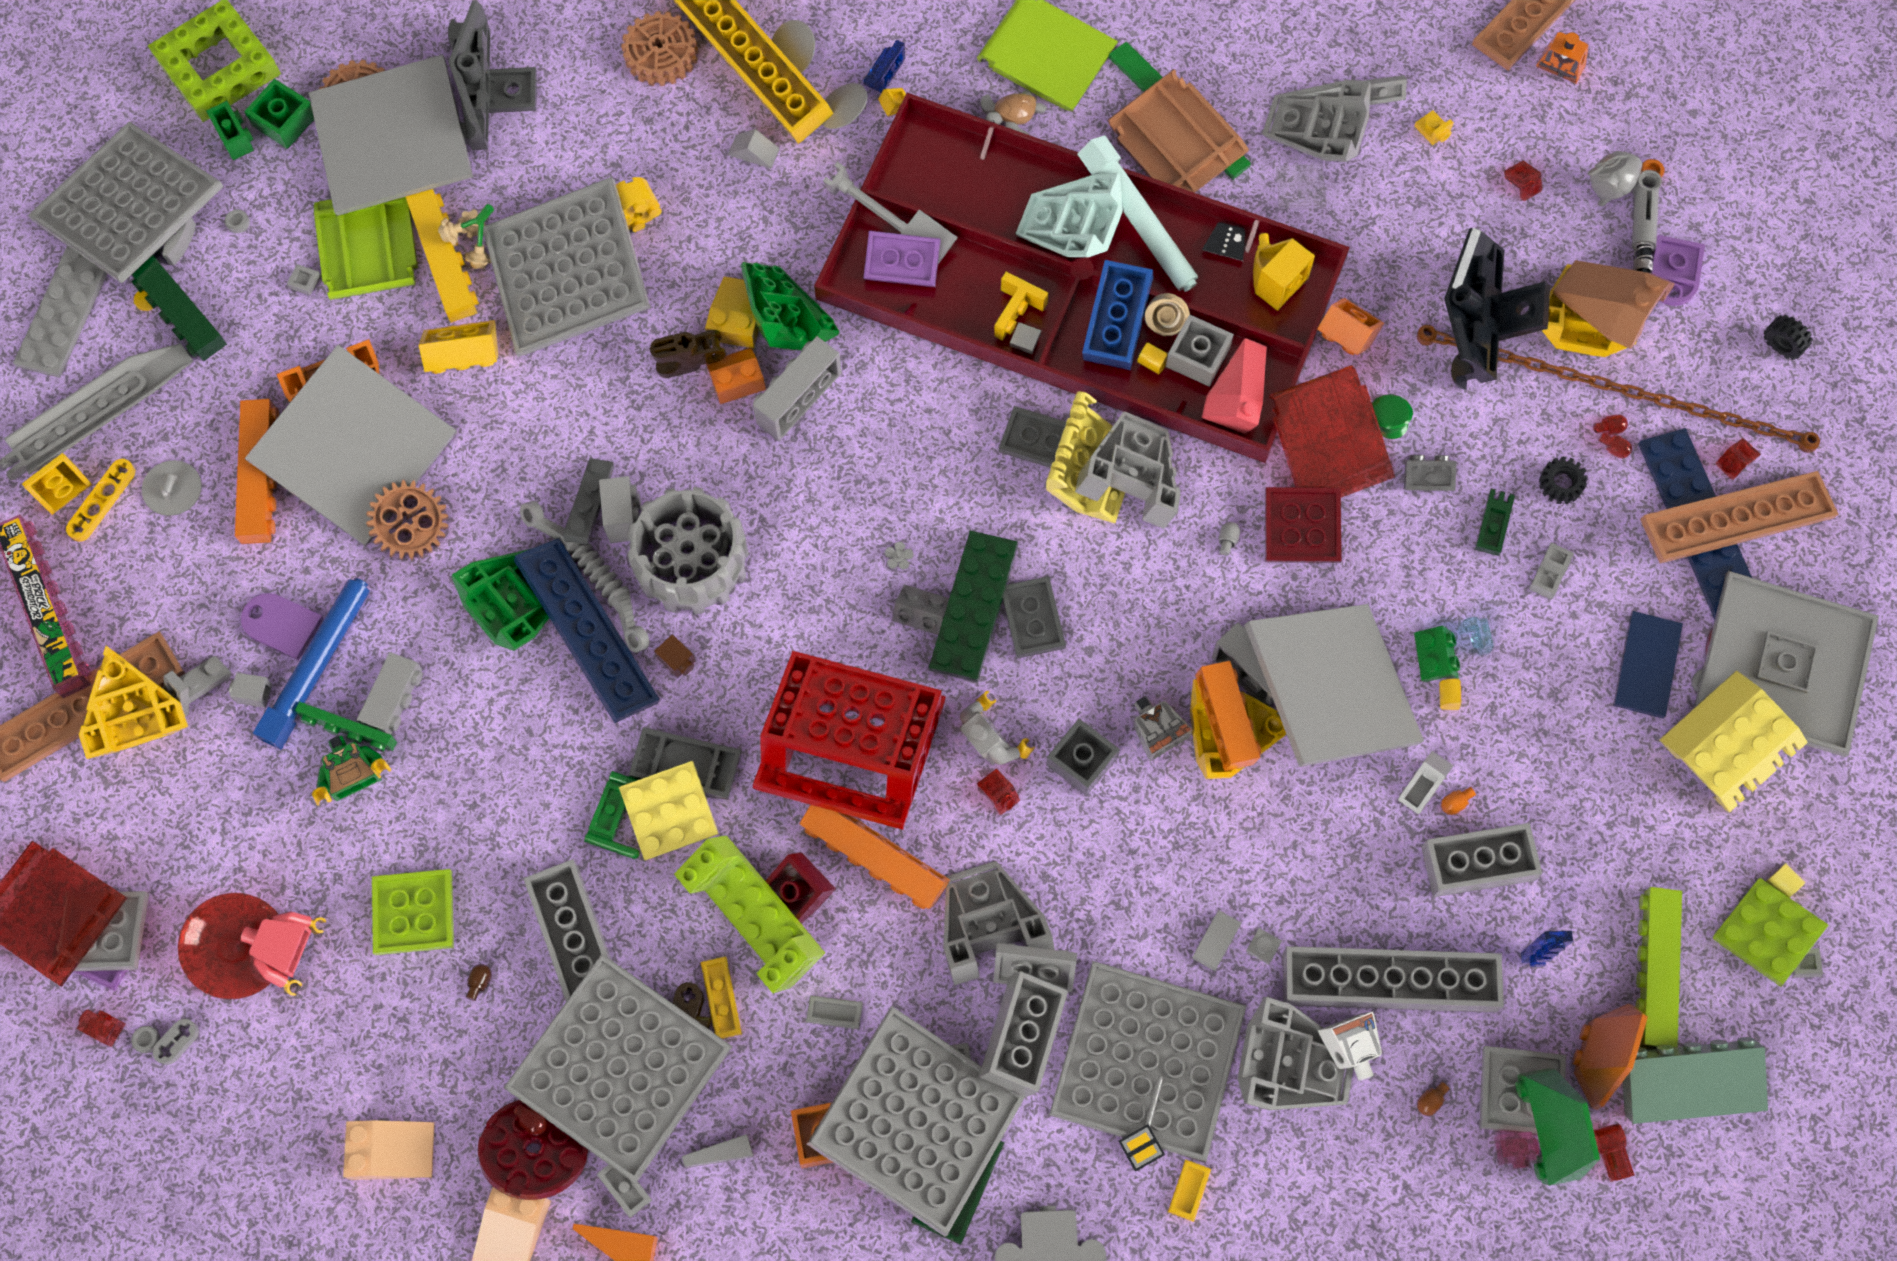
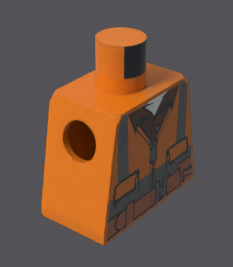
(1565, 56)

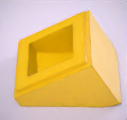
(891, 100)

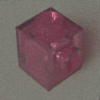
(1516, 1149)

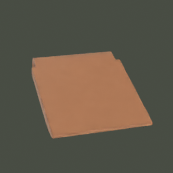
(1177, 134)

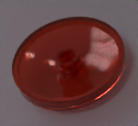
(213, 949)

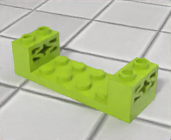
(752, 910)

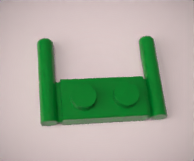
(608, 818)

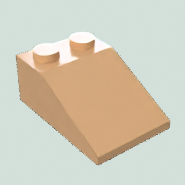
(388, 1150)
(509, 1228)

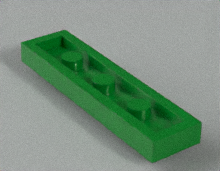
(355, 731)

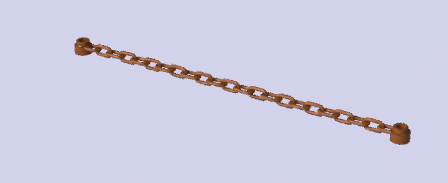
(1803, 443)

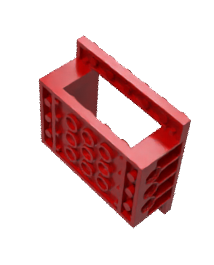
(892, 749)

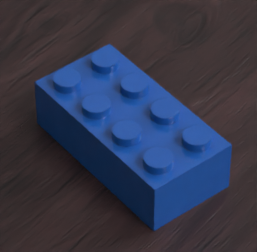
(1117, 314)

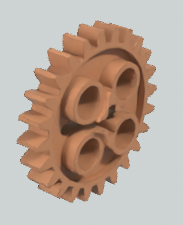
(393, 502)

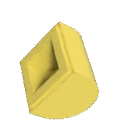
(1786, 880)

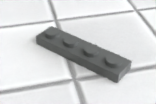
(587, 502)

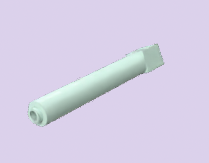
(1102, 158)

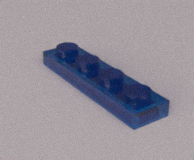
(1546, 947)

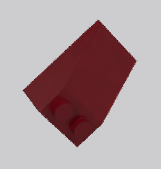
(800, 885)

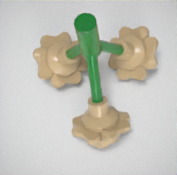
(472, 225)

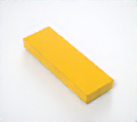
(721, 997)

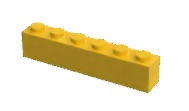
(442, 256)

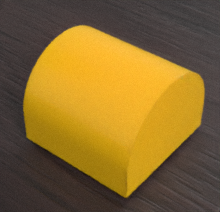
(1153, 358)
(1450, 694)

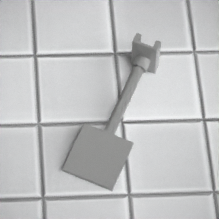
(919, 225)

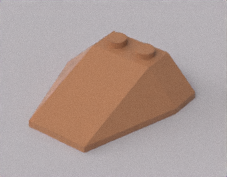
(1612, 298)

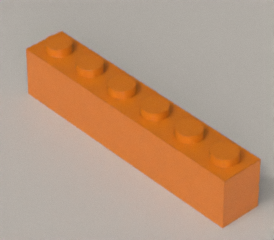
(254, 488)
(877, 854)

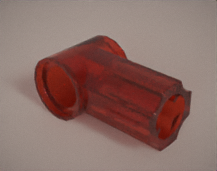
(1611, 1145)

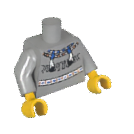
(986, 737)

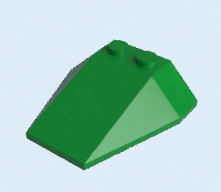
(500, 600)

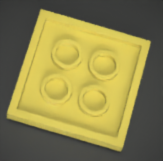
(668, 810)

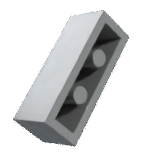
(390, 694)

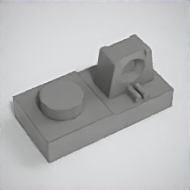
(1387, 89)
(627, 1193)

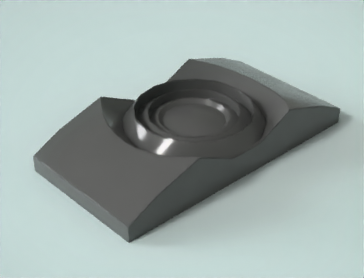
(663, 751)

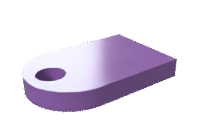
(1679, 263)
(282, 624)

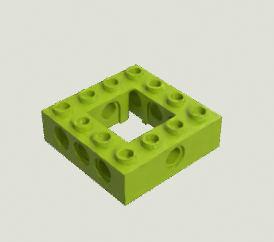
(230, 83)

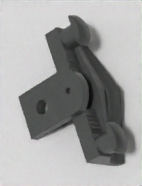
(483, 88)

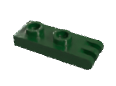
(1494, 523)

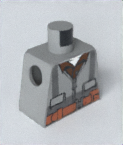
(1159, 727)

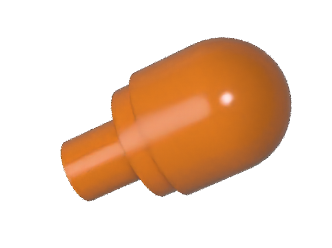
(1457, 801)

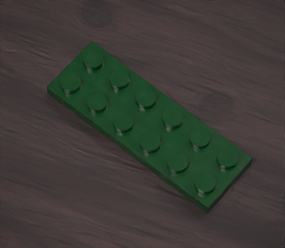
(973, 606)

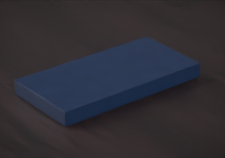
(1648, 664)

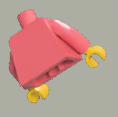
(280, 946)

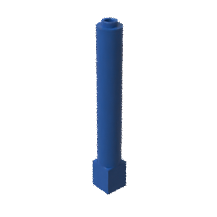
(279, 720)

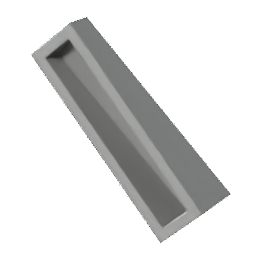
(726, 1151)

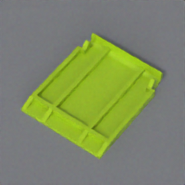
(1047, 52)
(365, 248)

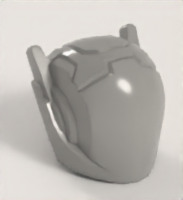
(1615, 176)

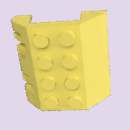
(1078, 442)
(1734, 739)

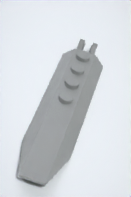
(91, 408)

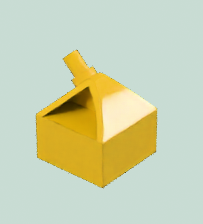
(1280, 270)

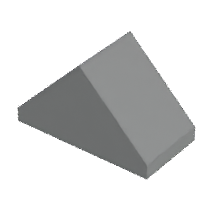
(754, 148)

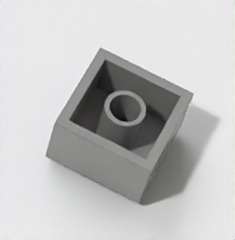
(1199, 350)
(619, 507)

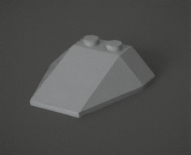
(1322, 119)
(1288, 1062)

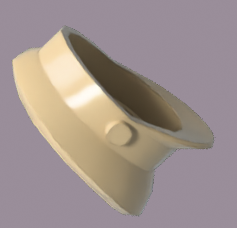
(1166, 314)

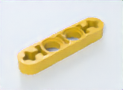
(97, 498)

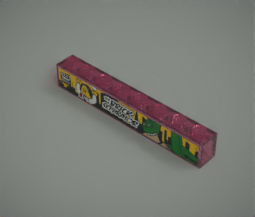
(42, 607)

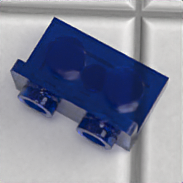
(885, 67)

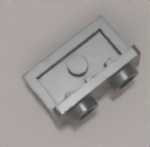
(920, 609)

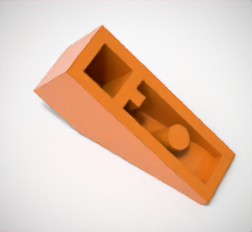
(620, 1244)

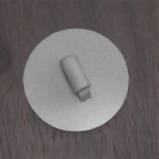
(796, 43)
(846, 105)
(171, 488)

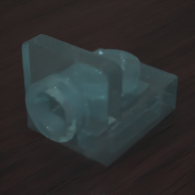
(1482, 637)

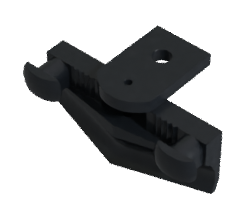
(1485, 314)

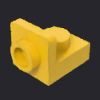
(1434, 128)

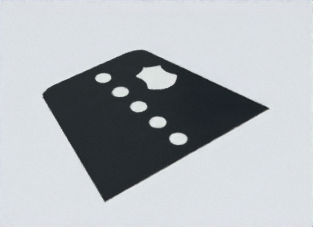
(1226, 241)

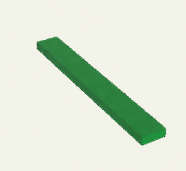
(1144, 76)

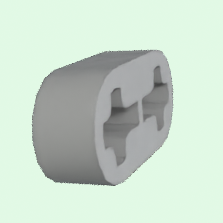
(171, 1037)

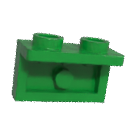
(1436, 654)

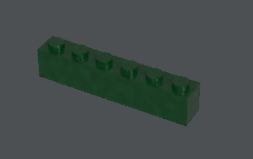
(177, 309)

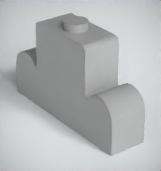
(1050, 1237)

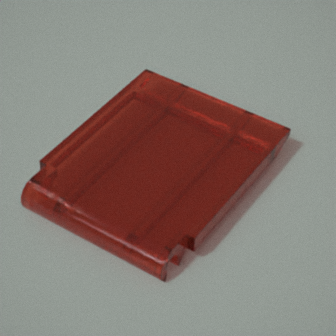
(1331, 433)
(53, 911)

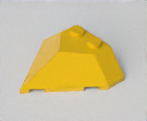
(127, 709)
(1266, 730)

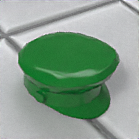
(1392, 415)

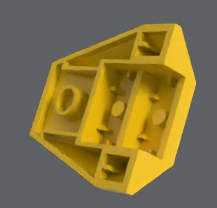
(1572, 332)

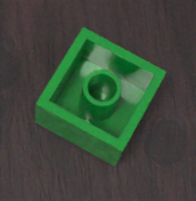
(280, 113)

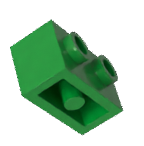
(230, 131)

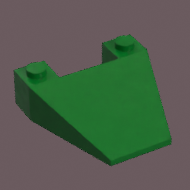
(1561, 1127)

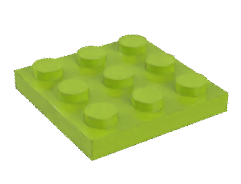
(412, 912)
(1770, 932)

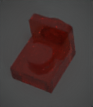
(1525, 178)
(1737, 458)
(999, 791)

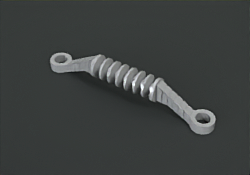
(599, 573)

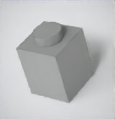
(250, 690)

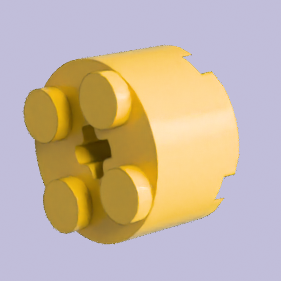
(638, 203)

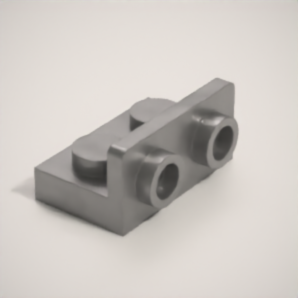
(1430, 474)

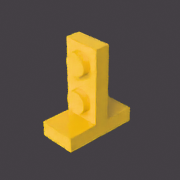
(1023, 294)

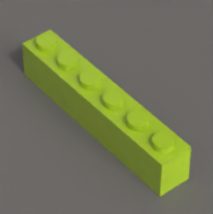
(1659, 965)

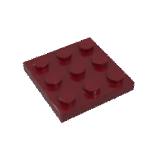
(1303, 525)

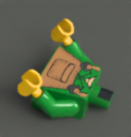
(347, 770)

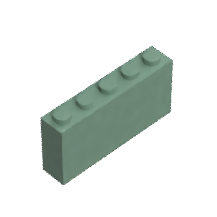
(1696, 1081)

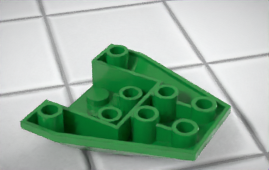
(783, 309)

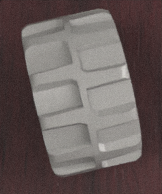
(686, 509)

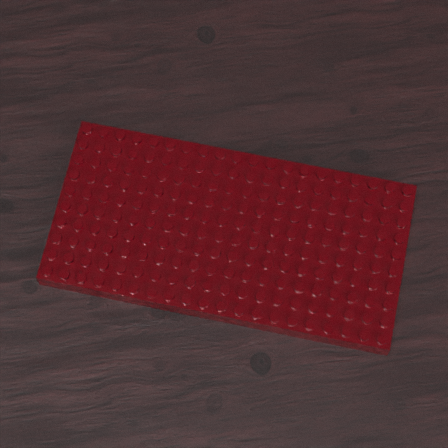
(977, 186)

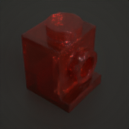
(100, 1026)

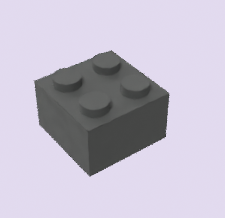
(1082, 757)

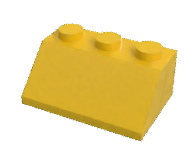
(459, 346)

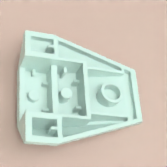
(1074, 216)

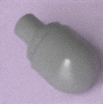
(1228, 537)

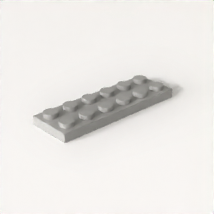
(61, 315)

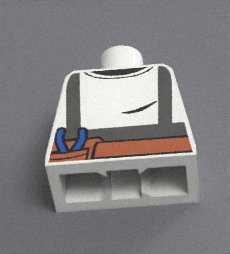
(1353, 1043)

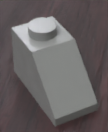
(1425, 782)

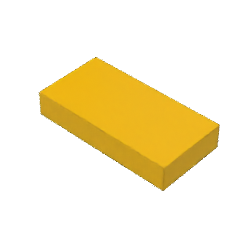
(1189, 1190)

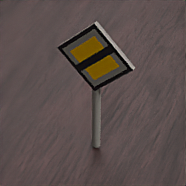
(1141, 1145)

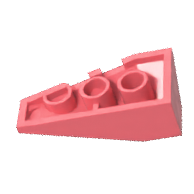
(1239, 390)

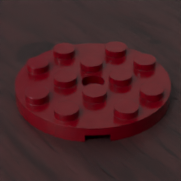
(524, 1173)

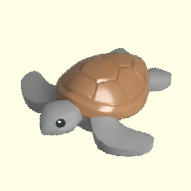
(1012, 109)

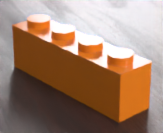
(1228, 716)

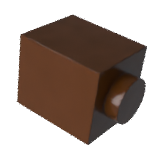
(675, 656)

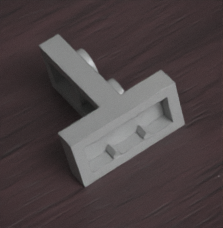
(196, 682)

